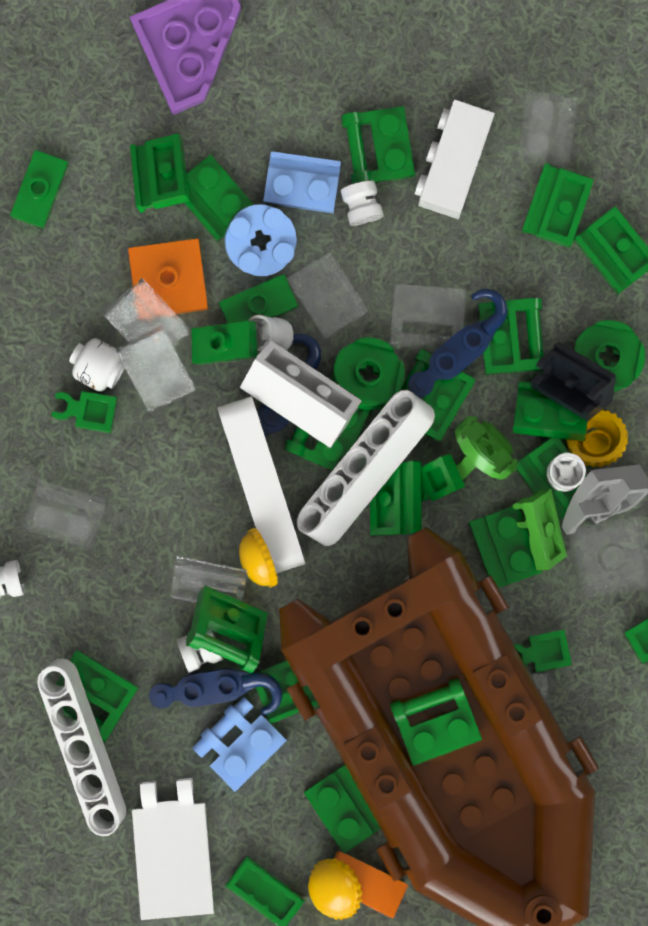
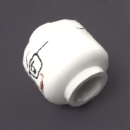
(96, 365)

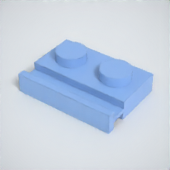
(302, 182)

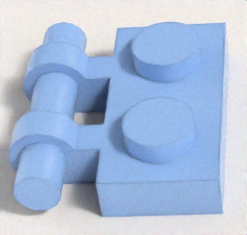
(247, 752)

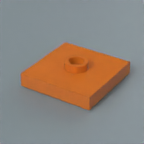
(172, 272)

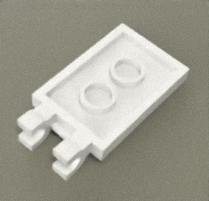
(172, 854)

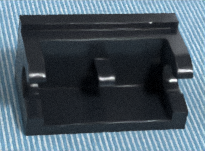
(574, 381)

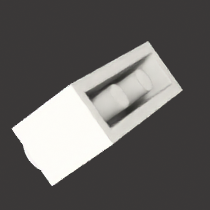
(454, 158)
(300, 393)

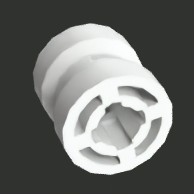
(362, 203)
(273, 330)
(568, 467)
(9, 579)
(194, 658)

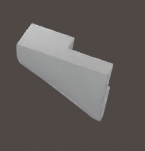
(605, 494)

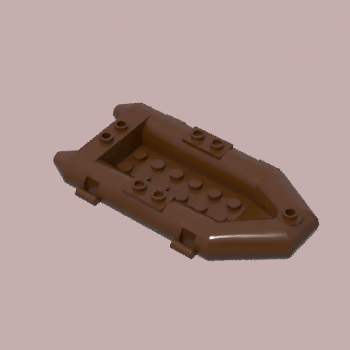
(484, 828)

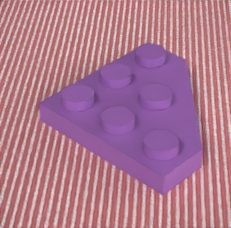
(186, 46)

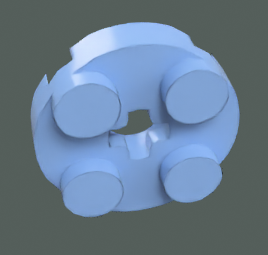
(278, 250)

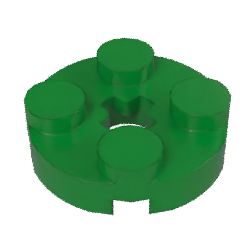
(624, 344)
(384, 364)

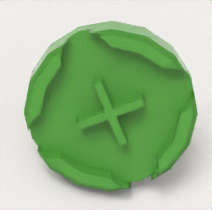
(484, 449)

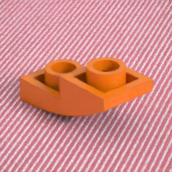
(377, 887)

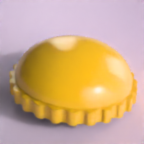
(602, 445)
(257, 559)
(334, 889)

